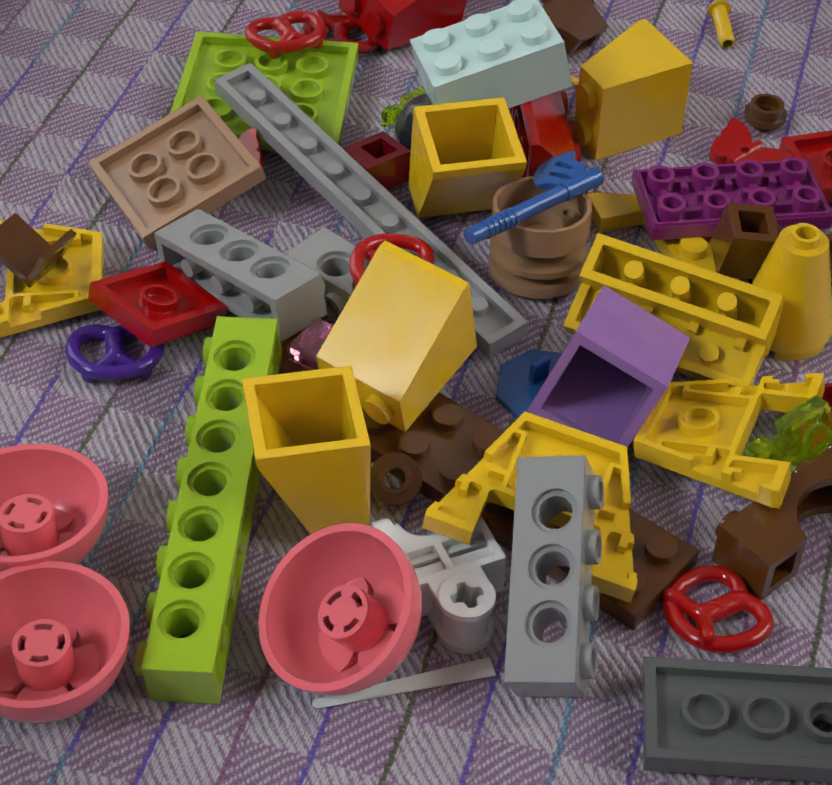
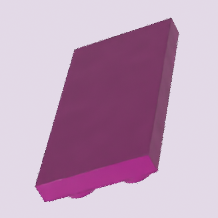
(692, 198)

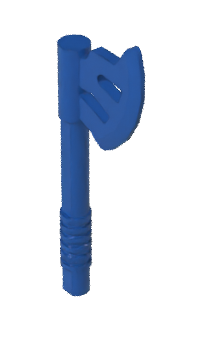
(559, 174)

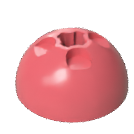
(49, 505)
(340, 610)
(58, 640)

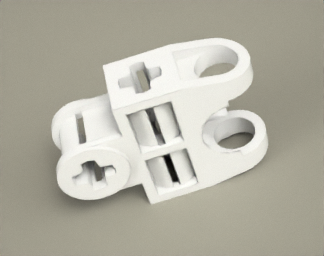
(455, 582)

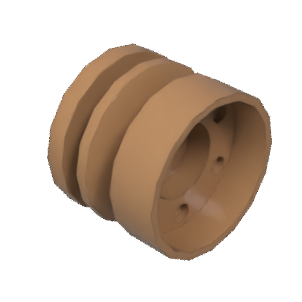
(543, 252)

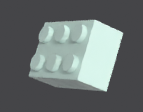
(494, 55)

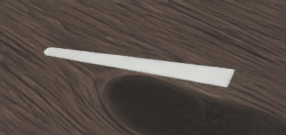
(450, 675)

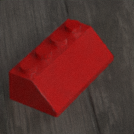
(544, 129)

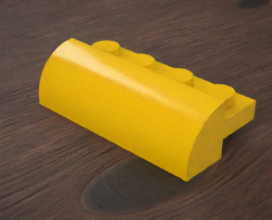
(725, 318)

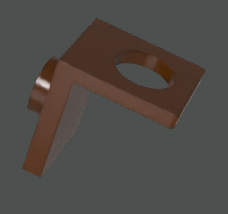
(27, 252)

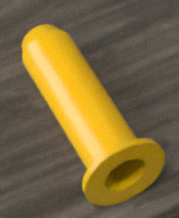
(719, 12)

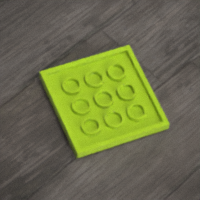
(312, 79)

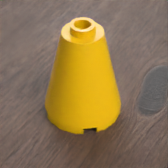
(802, 273)

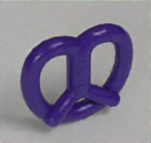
(115, 363)

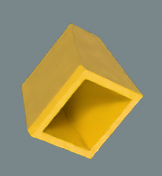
(631, 92)
(462, 156)
(402, 334)
(312, 443)

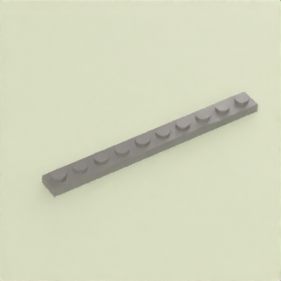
(357, 193)

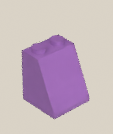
(611, 370)

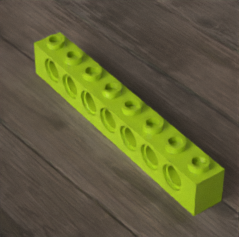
(208, 521)

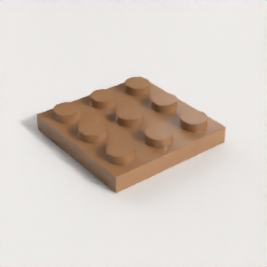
(176, 168)

